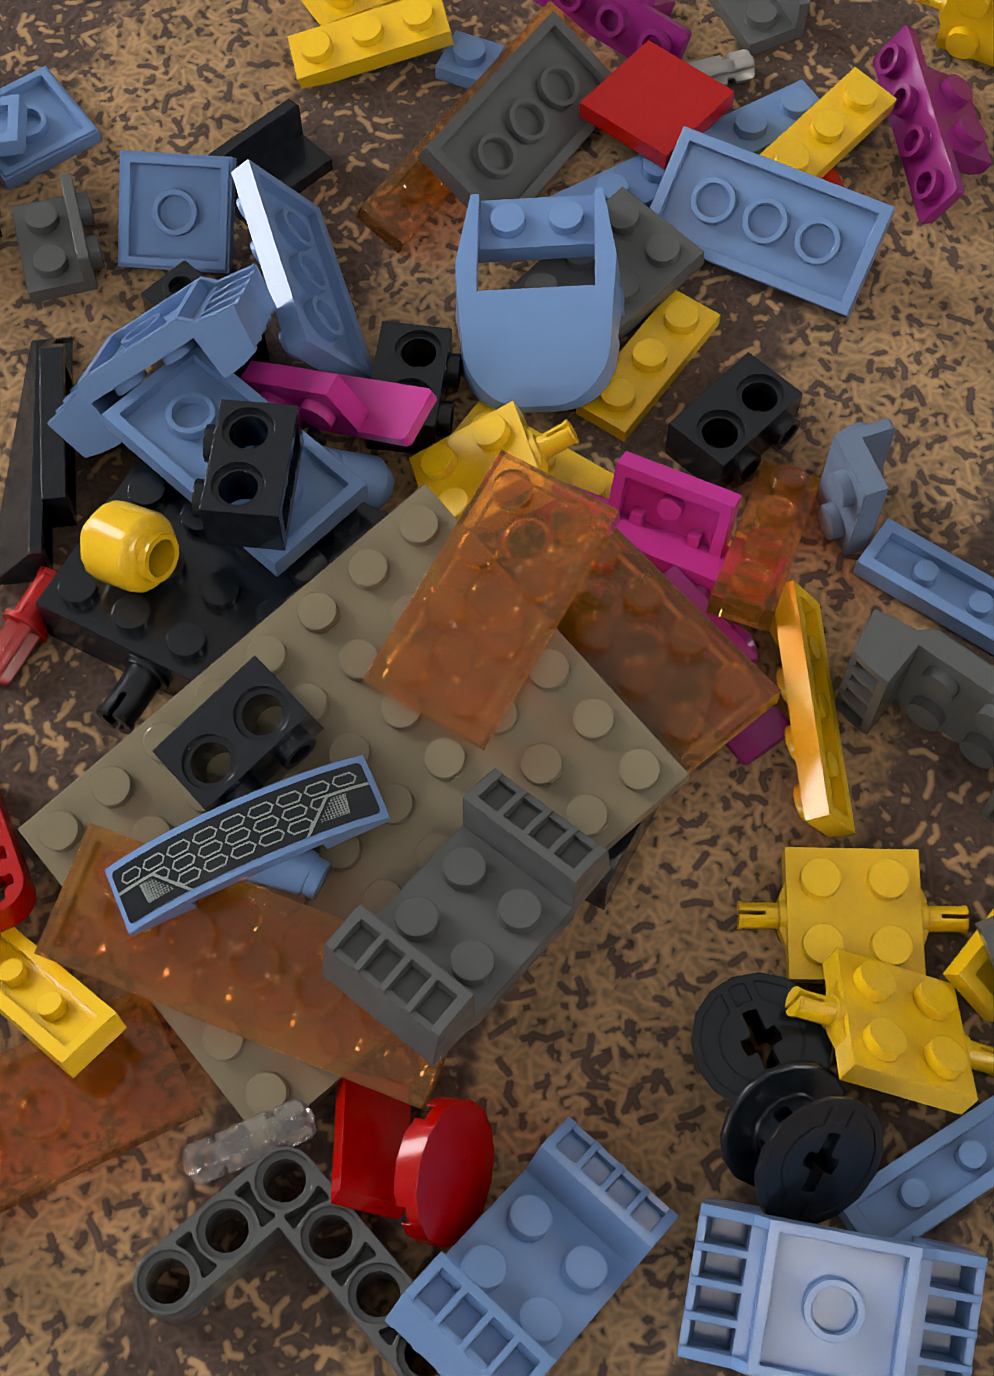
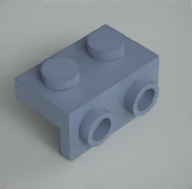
(853, 485)

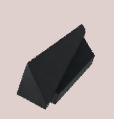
(40, 467)

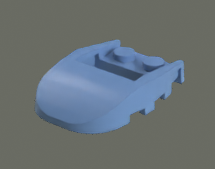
(545, 343)

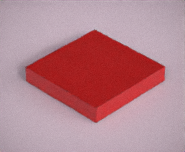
(652, 101)

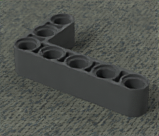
(269, 1224)

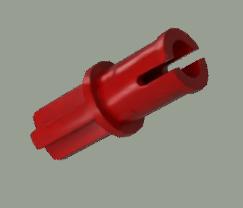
(23, 628)

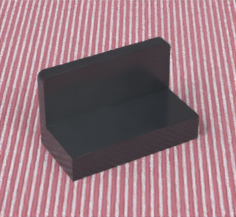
(279, 148)

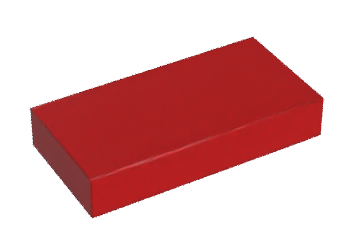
(366, 1148)

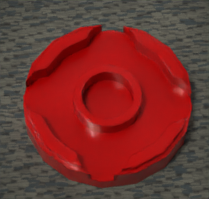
(444, 1171)

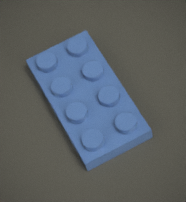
(772, 221)
(301, 275)
(166, 426)

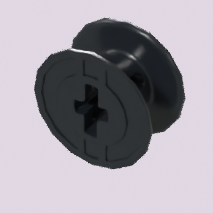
(723, 1031)
(824, 1134)

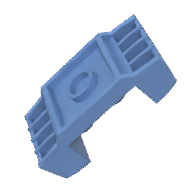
(219, 314)
(533, 1264)
(826, 1299)

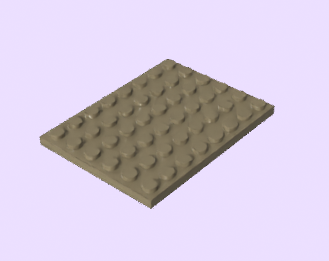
(559, 741)

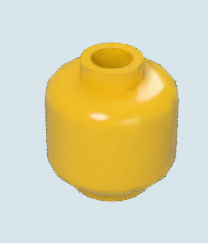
(129, 546)

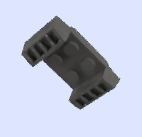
(931, 677)
(467, 919)

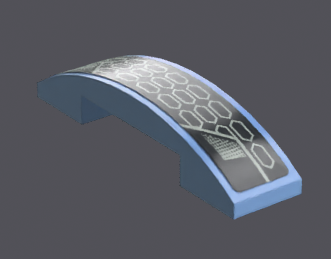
(245, 839)

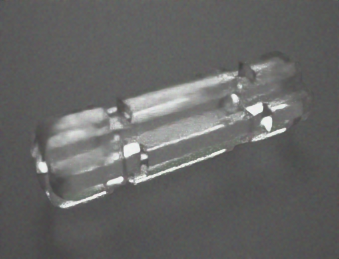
(248, 1140)

